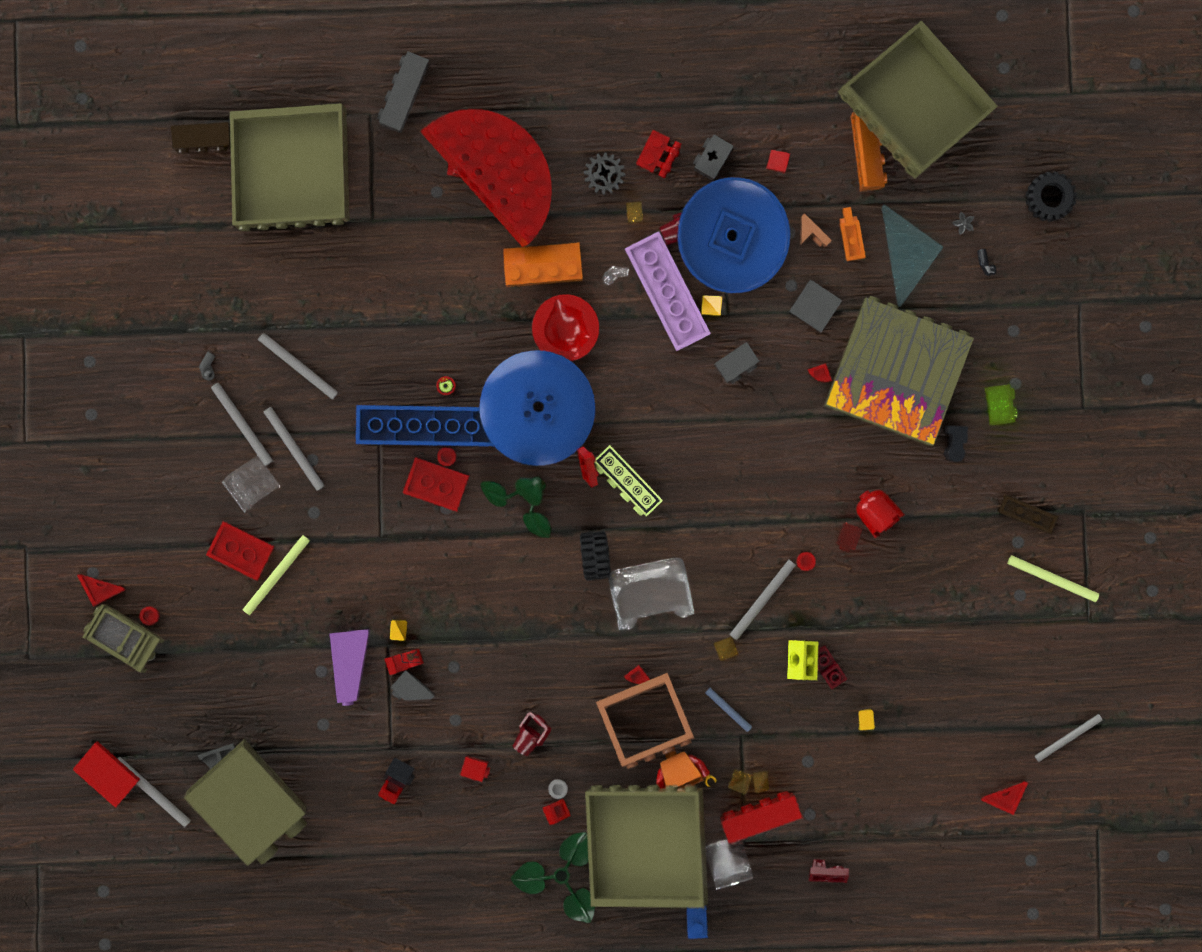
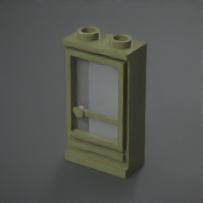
(122, 637)

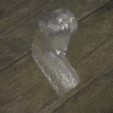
(613, 272)

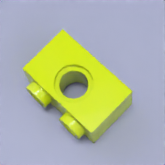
(802, 660)

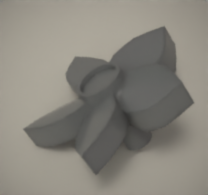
(964, 223)

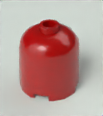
(878, 511)

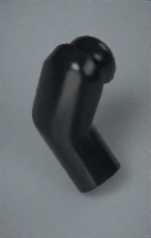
(984, 263)

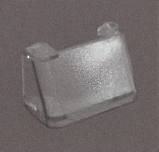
(650, 591)

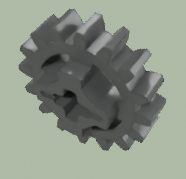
(592, 178)

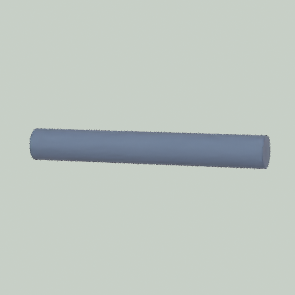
(728, 709)

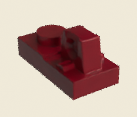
(822, 874)

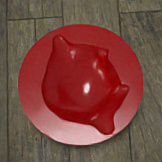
(566, 326)

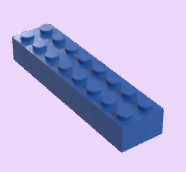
(420, 426)

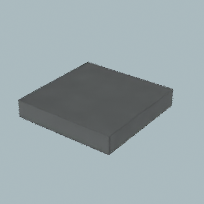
(815, 306)

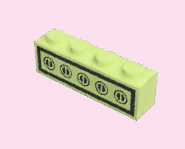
(628, 481)

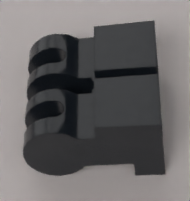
(956, 437)

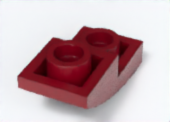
(829, 668)

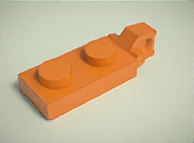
(851, 236)

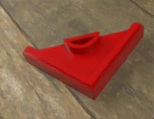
(99, 590)
(1007, 798)

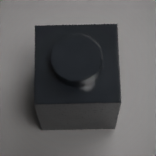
(399, 773)

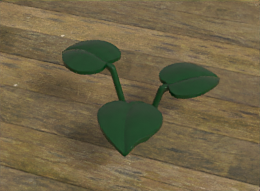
(532, 492)
(531, 878)

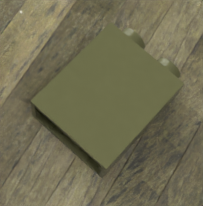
(247, 804)

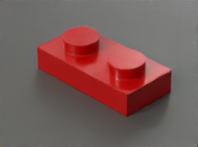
(587, 466)

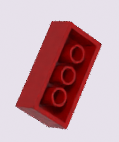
(760, 817)

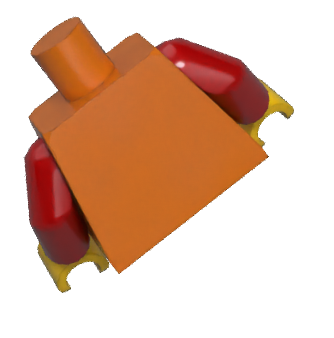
(682, 770)

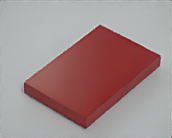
(436, 484)
(240, 550)
(106, 774)

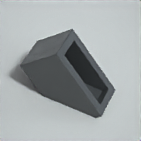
(410, 688)

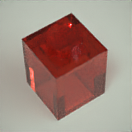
(848, 537)

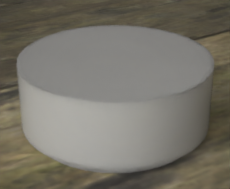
(558, 788)

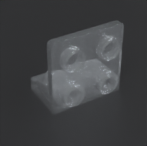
(250, 483)
(728, 863)

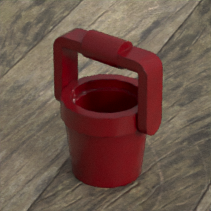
(670, 230)
(528, 737)

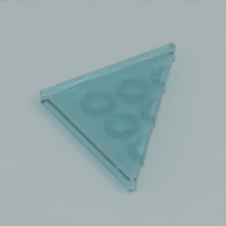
(909, 252)

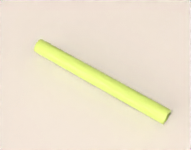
(276, 575)
(1053, 578)

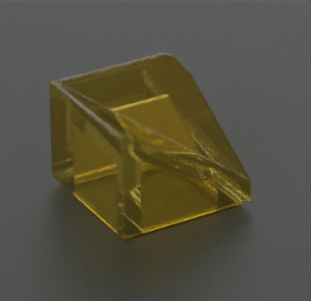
(634, 212)
(740, 781)
(760, 781)

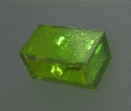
(1000, 404)

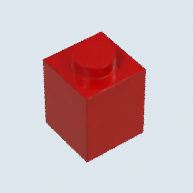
(475, 769)

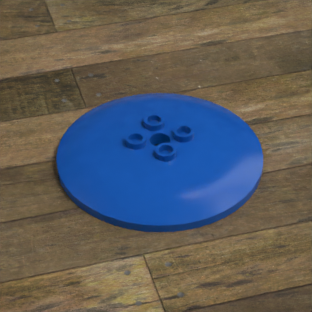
(759, 228)
(531, 435)

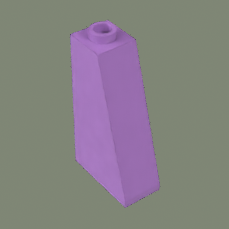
(348, 659)

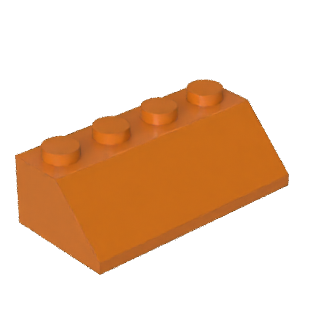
(868, 156)
(542, 264)

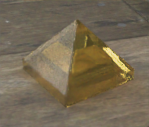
(725, 648)

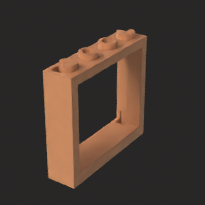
(649, 754)

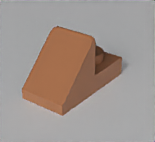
(808, 228)

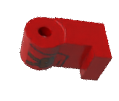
(404, 661)

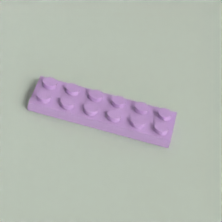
(667, 291)

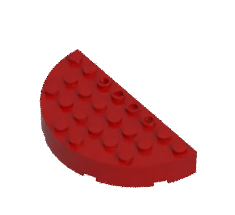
(498, 165)

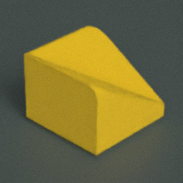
(711, 305)
(398, 630)
(866, 719)

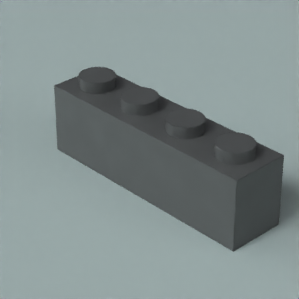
(404, 91)

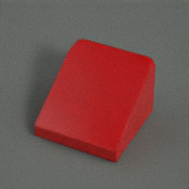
(778, 161)
(390, 792)
(556, 811)

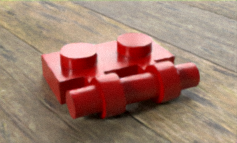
(653, 151)

